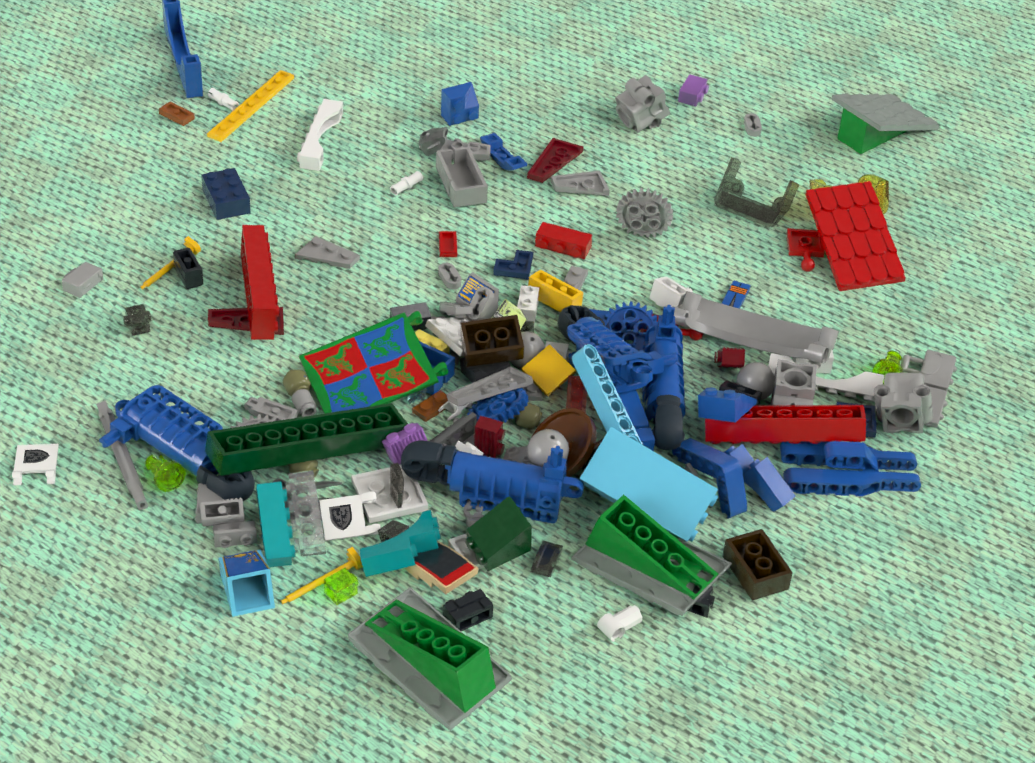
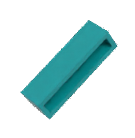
(273, 523)

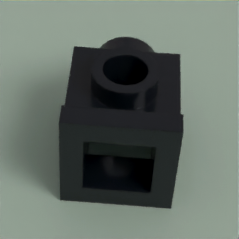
(704, 603)

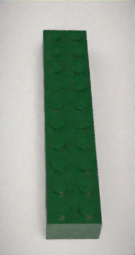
(302, 438)

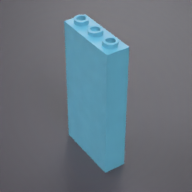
(651, 482)

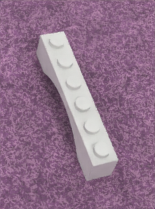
(311, 153)
(858, 385)

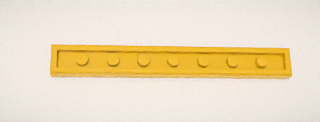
(250, 106)

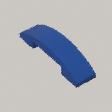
(502, 155)

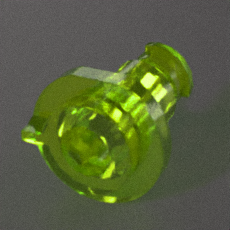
(889, 364)
(167, 474)

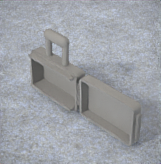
(937, 374)

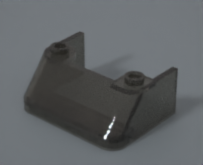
(730, 199)

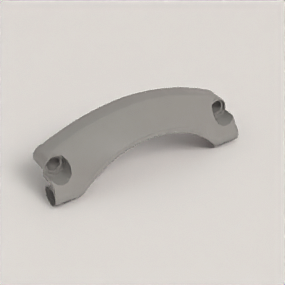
(755, 329)

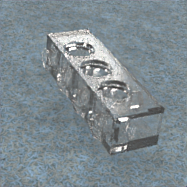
(305, 483)

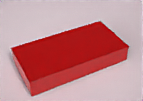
(448, 244)

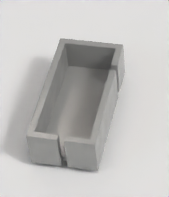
(463, 178)

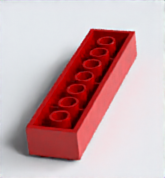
(259, 282)
(791, 424)

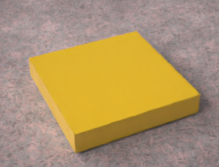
(548, 370)

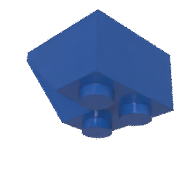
(459, 104)

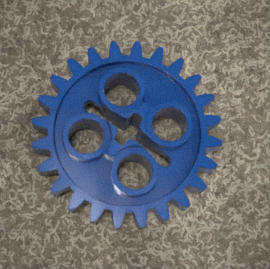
(618, 319)
(501, 406)

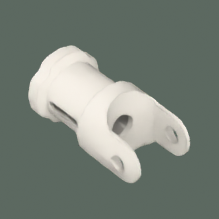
(454, 409)

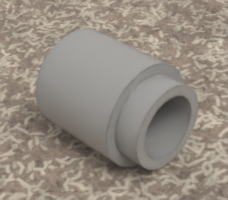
(304, 402)

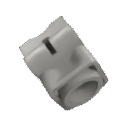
(641, 104)
(794, 383)
(903, 402)

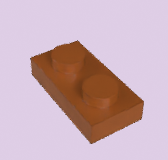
(176, 113)
(429, 407)

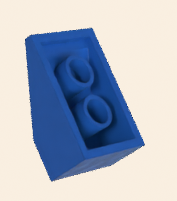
(723, 405)

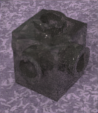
(136, 316)

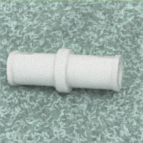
(223, 99)
(406, 183)

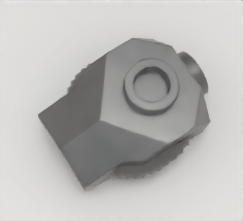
(432, 140)

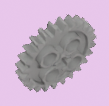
(644, 213)

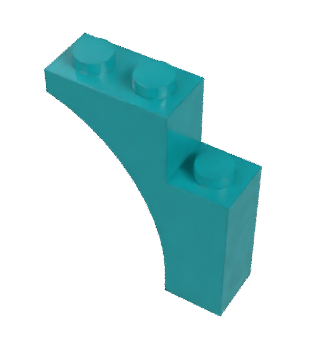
(402, 549)

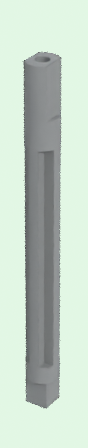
(123, 458)

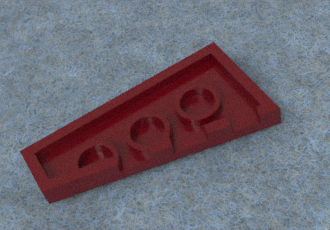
(553, 158)
(237, 319)

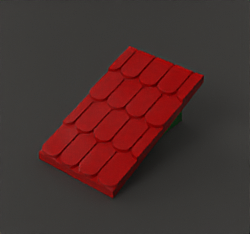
(855, 236)

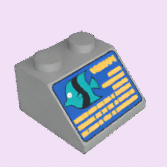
(468, 290)

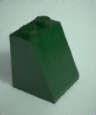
(500, 535)

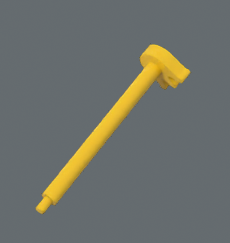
(190, 243)
(353, 561)

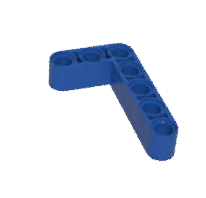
(720, 466)

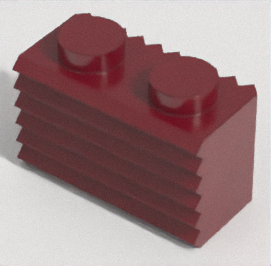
(730, 357)
(489, 436)

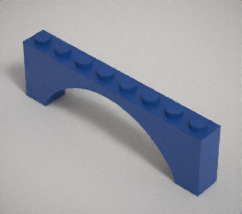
(187, 65)

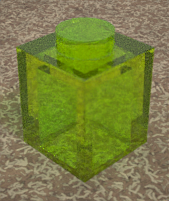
(341, 586)

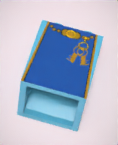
(247, 582)

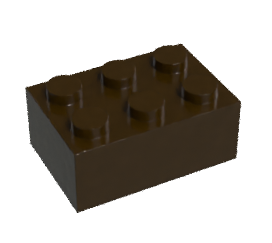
(492, 340)
(757, 564)

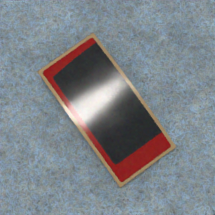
(442, 568)

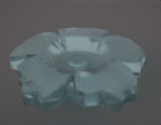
(416, 396)

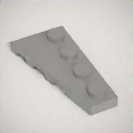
(489, 386)

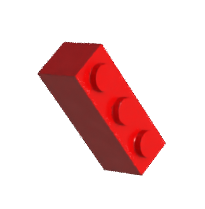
(563, 240)

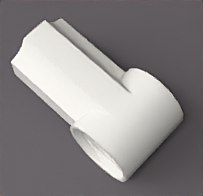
(616, 625)

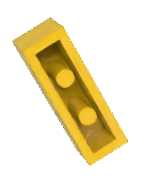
(554, 291)

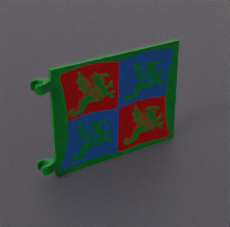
(371, 366)

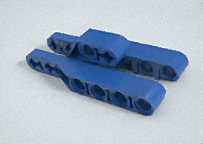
(848, 456)

